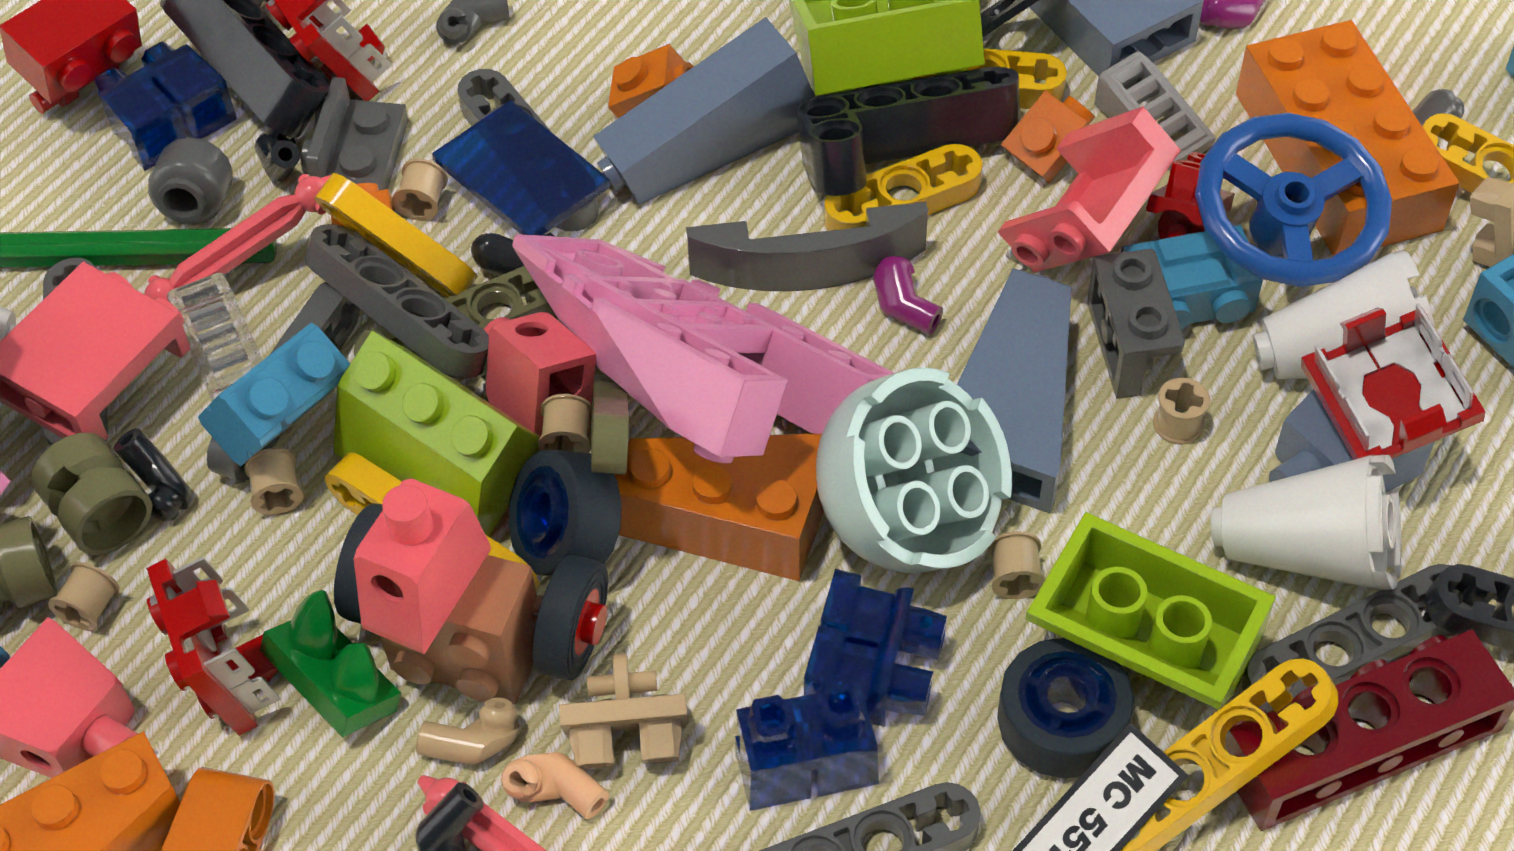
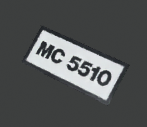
(1109, 798)

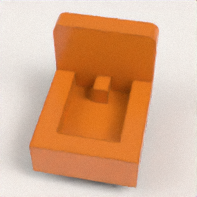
(644, 76)
(1041, 132)

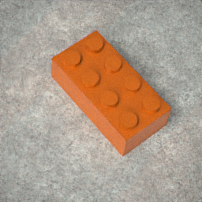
(1339, 79)

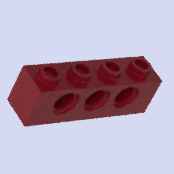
(1455, 673)

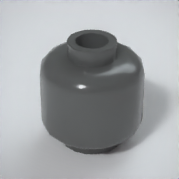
(190, 181)

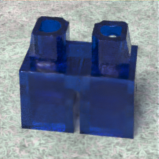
(164, 101)
(865, 640)
(803, 735)

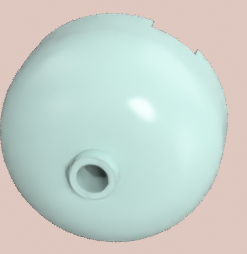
(898, 477)

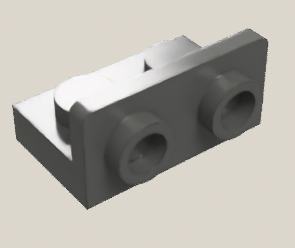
(354, 138)
(1132, 316)

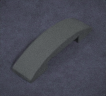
(806, 260)

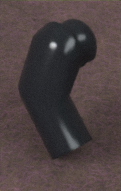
(277, 154)
(496, 254)
(167, 486)
(444, 824)

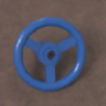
(1291, 201)

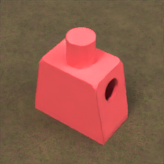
(533, 361)
(417, 563)
(59, 704)

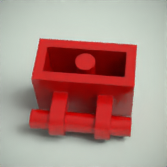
(68, 44)

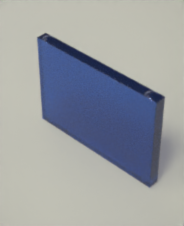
(521, 170)

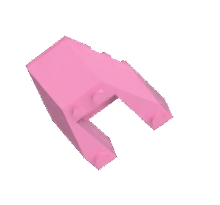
(689, 353)

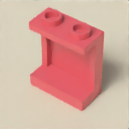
(1116, 170)
(84, 350)

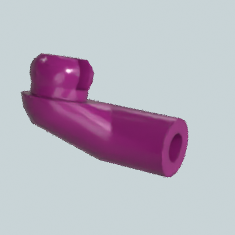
(1229, 13)
(898, 297)

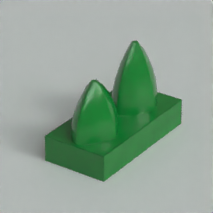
(328, 668)

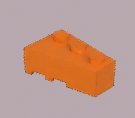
(740, 512)
(99, 805)

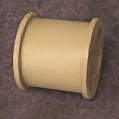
(420, 189)
(1185, 395)
(565, 423)
(273, 481)
(1016, 565)
(84, 596)

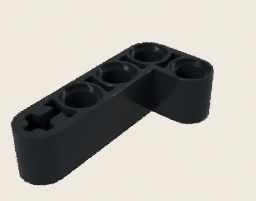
(253, 59)
(903, 121)

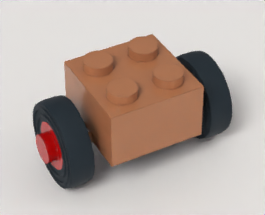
(496, 624)

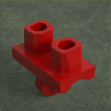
(1178, 199)

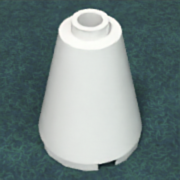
(1317, 317)
(1318, 524)

